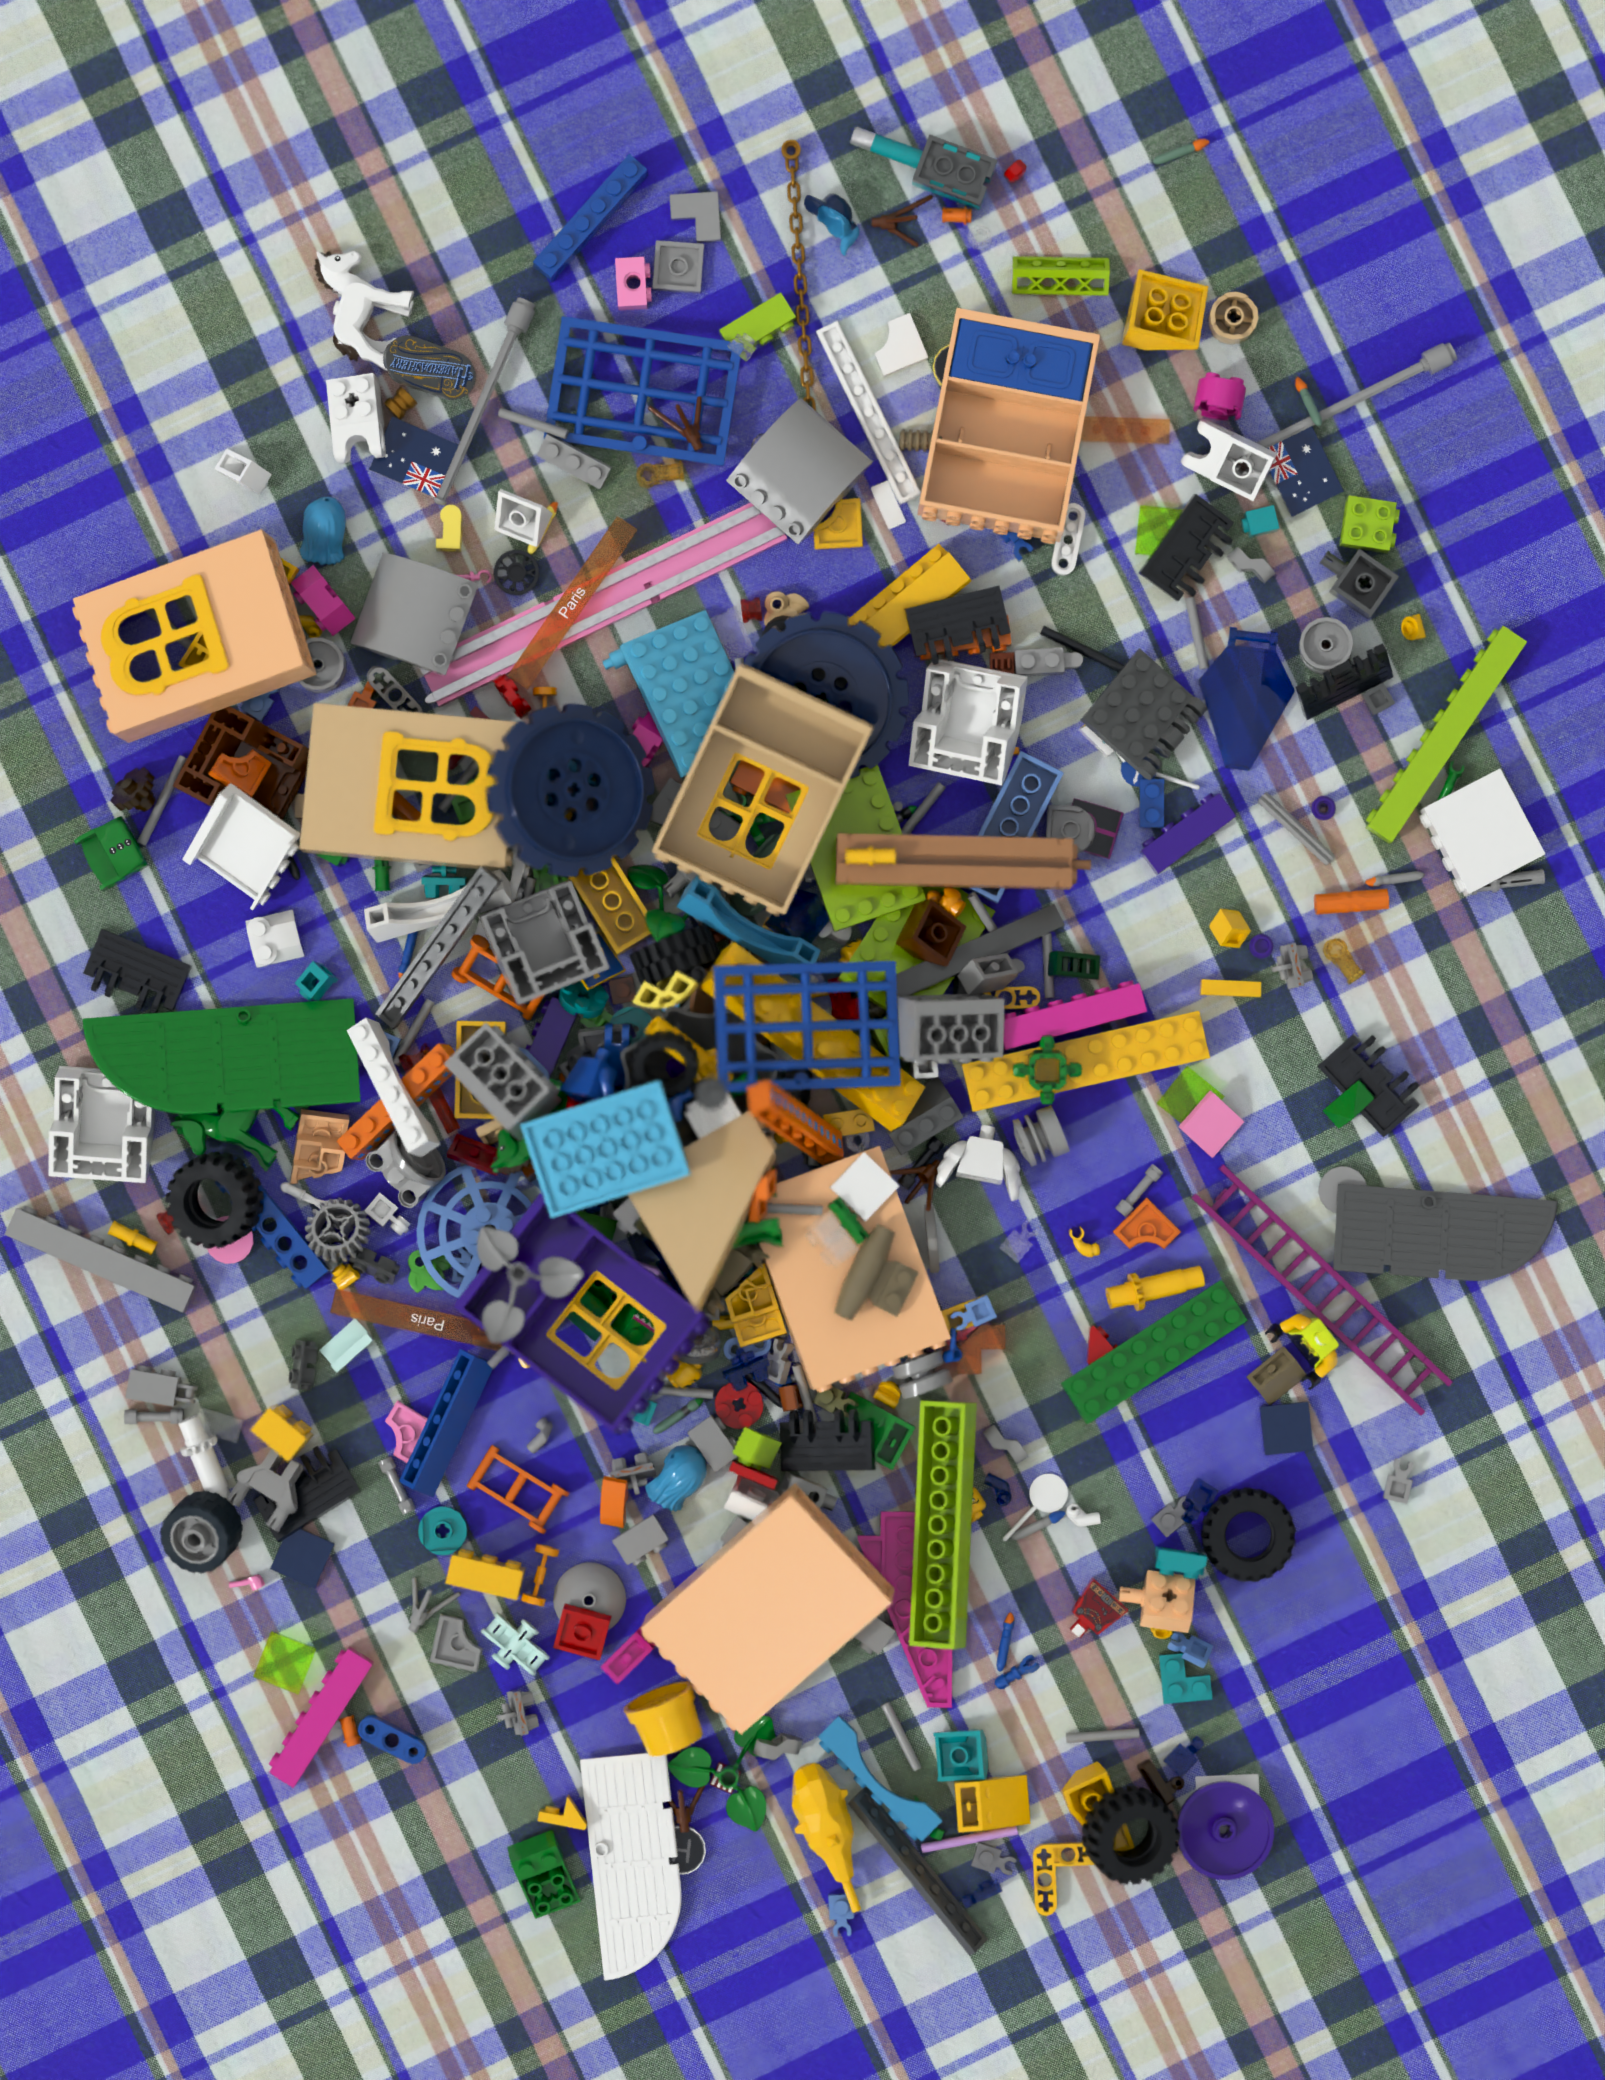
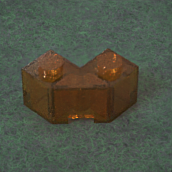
(984, 1337)

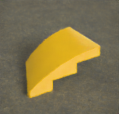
(755, 1310)

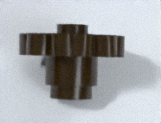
(134, 791)

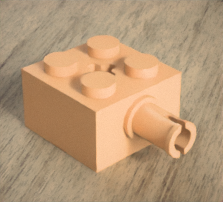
(1153, 1599)

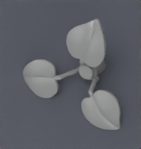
(557, 1276)

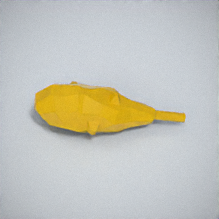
(825, 1823)

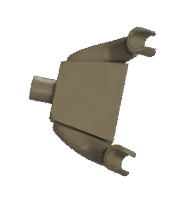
(735, 1267)

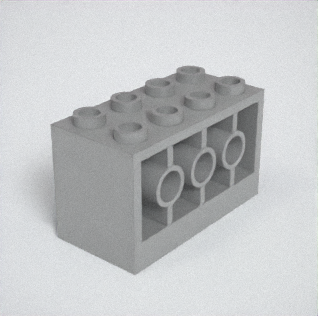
(950, 1028)
(503, 1079)

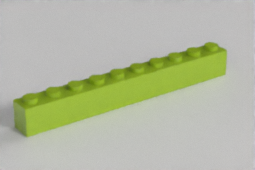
(1446, 733)

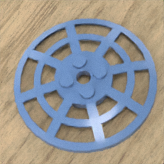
(471, 1223)

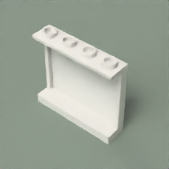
(1481, 832)
(244, 844)

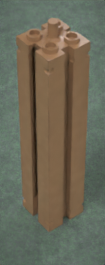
(963, 862)

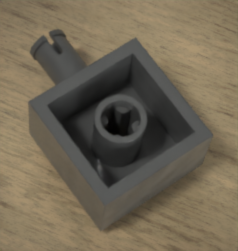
(1359, 568)

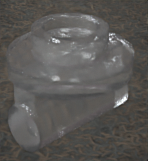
(742, 346)

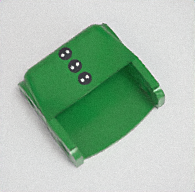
(112, 852)

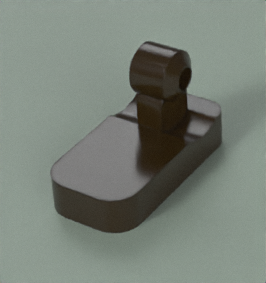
(1157, 1784)

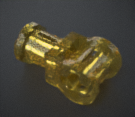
(660, 473)
(1343, 961)

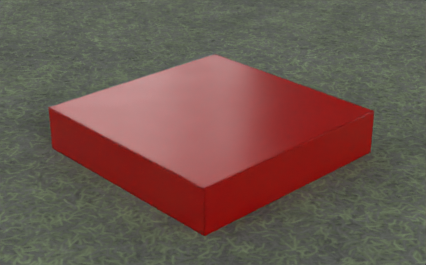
(753, 1474)
(582, 1631)

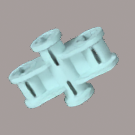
(508, 1638)

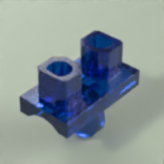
(756, 1366)

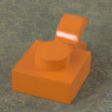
(363, 700)

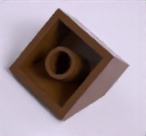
(931, 933)

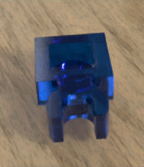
(987, 1889)

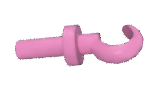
(472, 576)
(962, 1334)

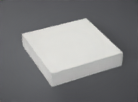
(864, 1186)

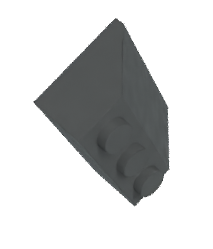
(929, 1116)

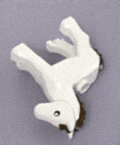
(357, 306)

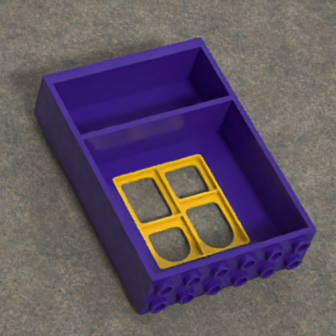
(570, 1237)

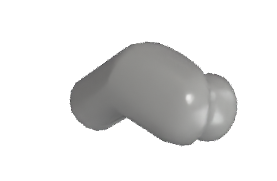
(542, 1437)

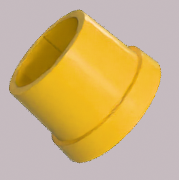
(665, 1718)

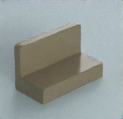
(1276, 1375)

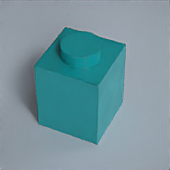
(1260, 521)

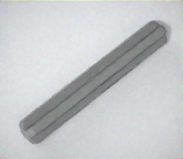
(1296, 828)

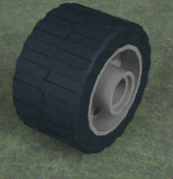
(201, 1532)

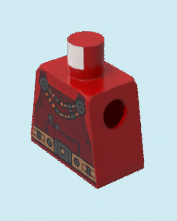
(1096, 1609)

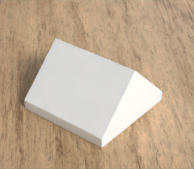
(521, 518)

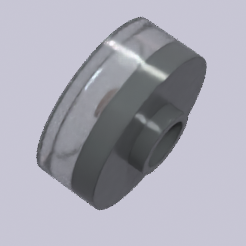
(706, 1347)

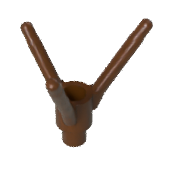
(890, 221)
(691, 431)
(927, 1175)
(683, 1813)

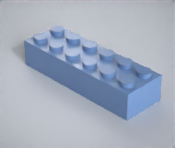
(1019, 805)

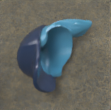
(836, 216)

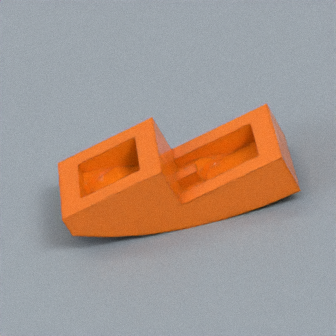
(764, 1191)
(613, 1501)

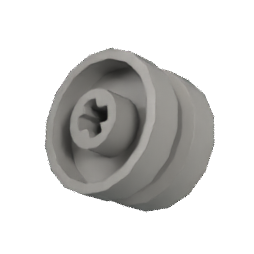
(1317, 633)
(333, 667)
(921, 1371)

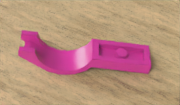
(627, 1657)

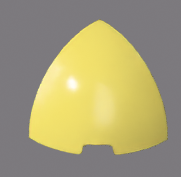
(666, 993)

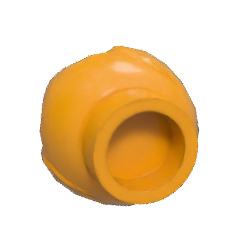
(950, 901)

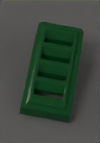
(1059, 965)

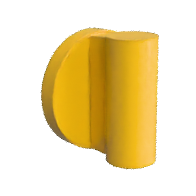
(1413, 627)
(344, 1276)
(888, 1393)

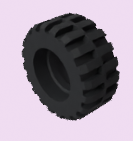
(186, 1208)
(1256, 1567)
(1145, 1858)

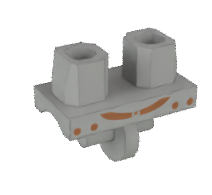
(1290, 967)
(635, 1475)
(515, 1714)

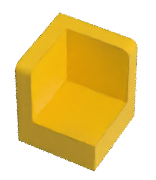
(1229, 928)

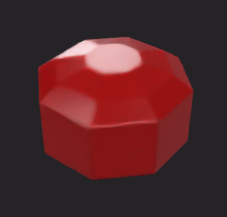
(1015, 171)

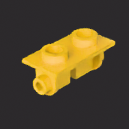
(850, 1121)

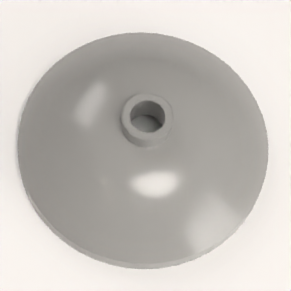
(594, 1581)

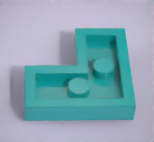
(1178, 1686)

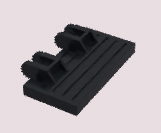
(1184, 547)
(956, 619)
(1345, 682)
(137, 968)
(1348, 1066)
(829, 1445)
(315, 1494)

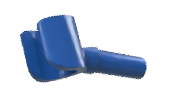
(953, 1354)

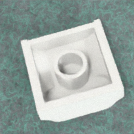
(274, 938)

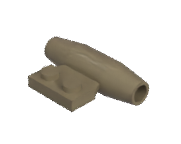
(875, 1278)

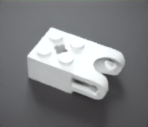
(358, 422)
(1222, 461)

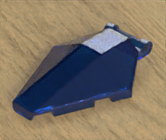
(1245, 696)

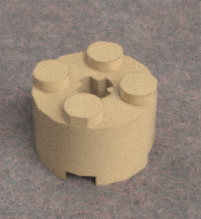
(1244, 310)

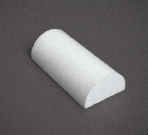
(749, 1498)

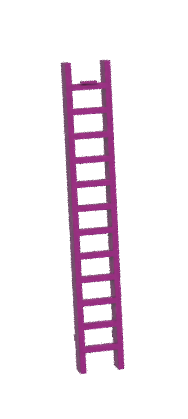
(1325, 1267)

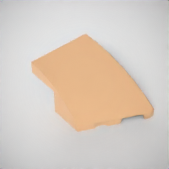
(317, 1146)

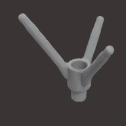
(419, 1612)

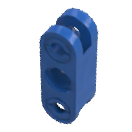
(616, 1049)
(406, 1739)

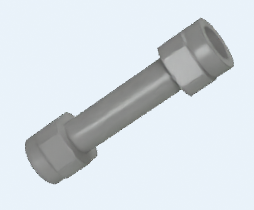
(1125, 1206)
(133, 1416)
(406, 1504)

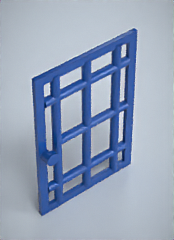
(639, 443)
(801, 1079)

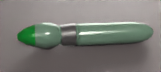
(692, 1406)

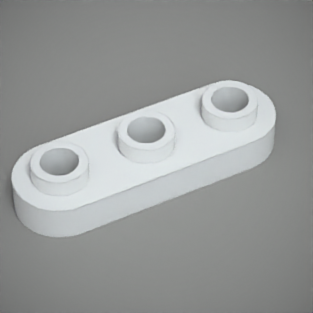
(1069, 551)

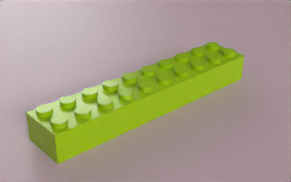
(943, 1524)

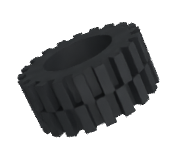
(675, 953)

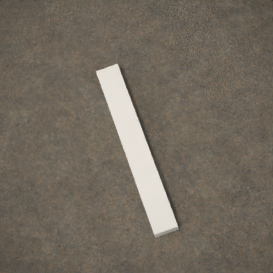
(868, 412)

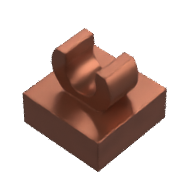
(1002, 662)

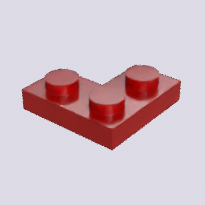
(842, 1005)

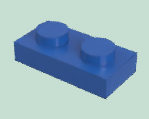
(1151, 803)

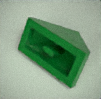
(1349, 1104)

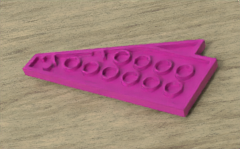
(893, 1557)

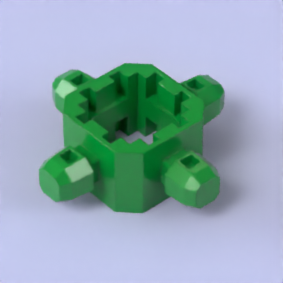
(1021, 1069)

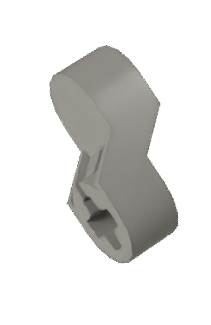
(1244, 564)
(998, 1442)
(777, 1746)

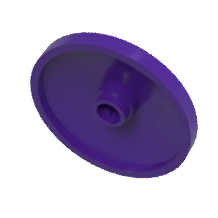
(1247, 1834)

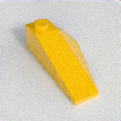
(1083, 1790)

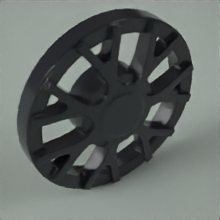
(516, 572)

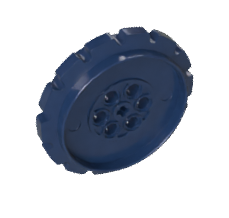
(841, 652)
(522, 786)

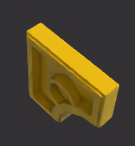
(842, 528)

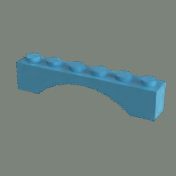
(708, 906)
(916, 1815)

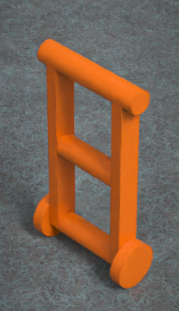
(464, 975)
(556, 1490)

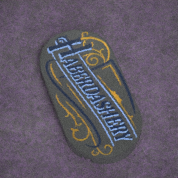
(429, 367)

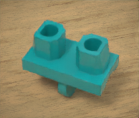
(433, 883)

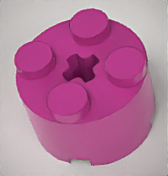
(1220, 397)

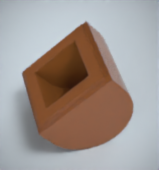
(790, 1398)

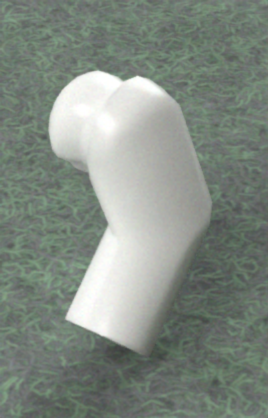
(1080, 1518)

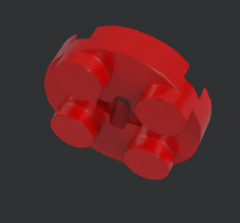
(508, 690)
(743, 1417)

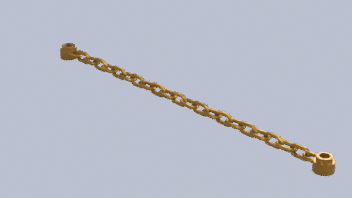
(794, 144)

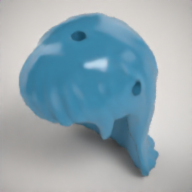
(323, 531)
(679, 1478)

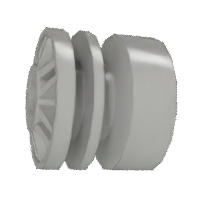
(1040, 1136)

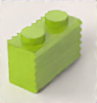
(756, 1449)

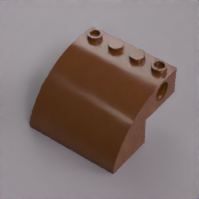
(235, 736)

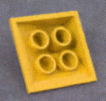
(1164, 313)

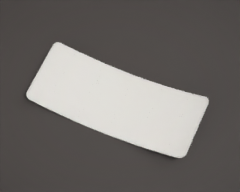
(888, 504)

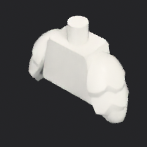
(982, 1161)

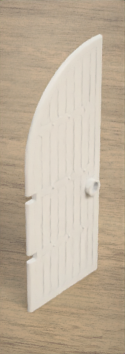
(630, 1857)

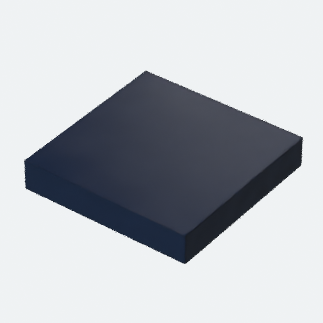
(1286, 1428)
(303, 1557)

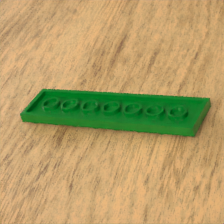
(1153, 1352)

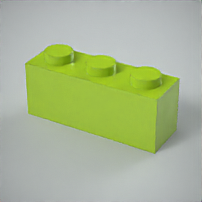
(762, 321)

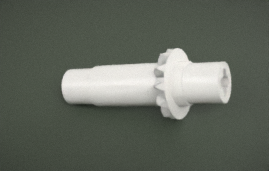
(200, 1449)

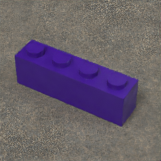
(1188, 833)
(551, 1034)

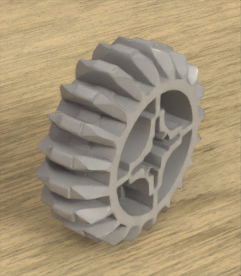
(329, 1235)

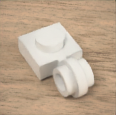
(382, 1211)

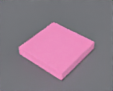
(1211, 1124)

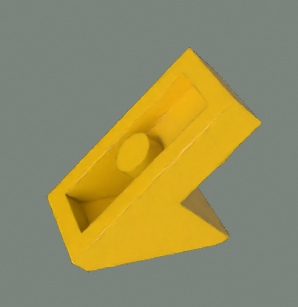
(570, 1818)

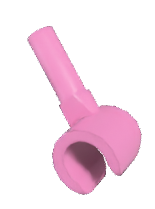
(255, 1582)

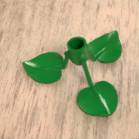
(657, 920)
(693, 1770)

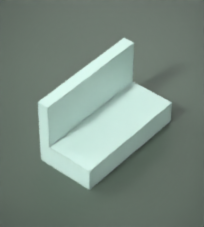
(346, 1345)

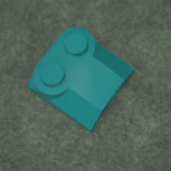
(1182, 1561)
(961, 1755)

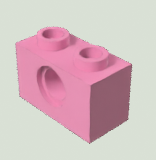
(625, 270)

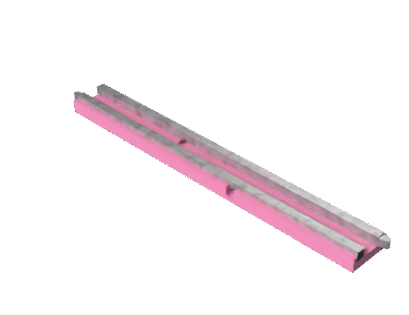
(620, 595)

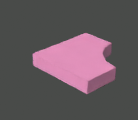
(407, 1427)

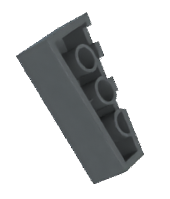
(720, 825)

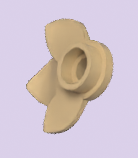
(790, 605)

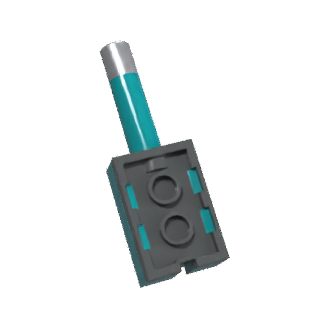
(940, 167)

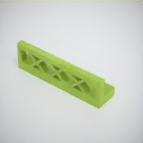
(1060, 268)

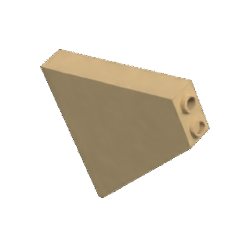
(703, 1212)

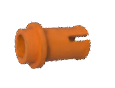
(960, 215)
(350, 1731)

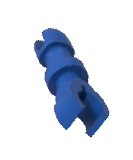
(1016, 1672)

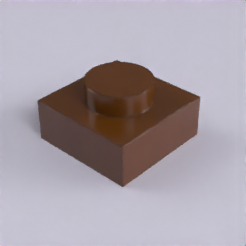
(622, 990)

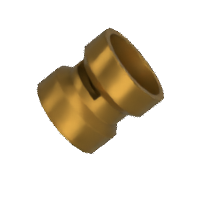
(400, 403)

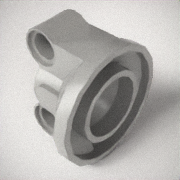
(405, 1170)

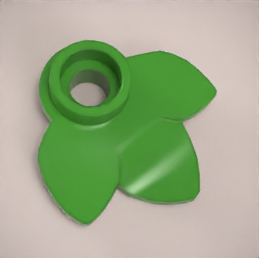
(419, 1275)

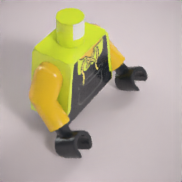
(1312, 1341)

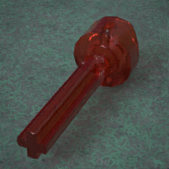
(437, 1098)

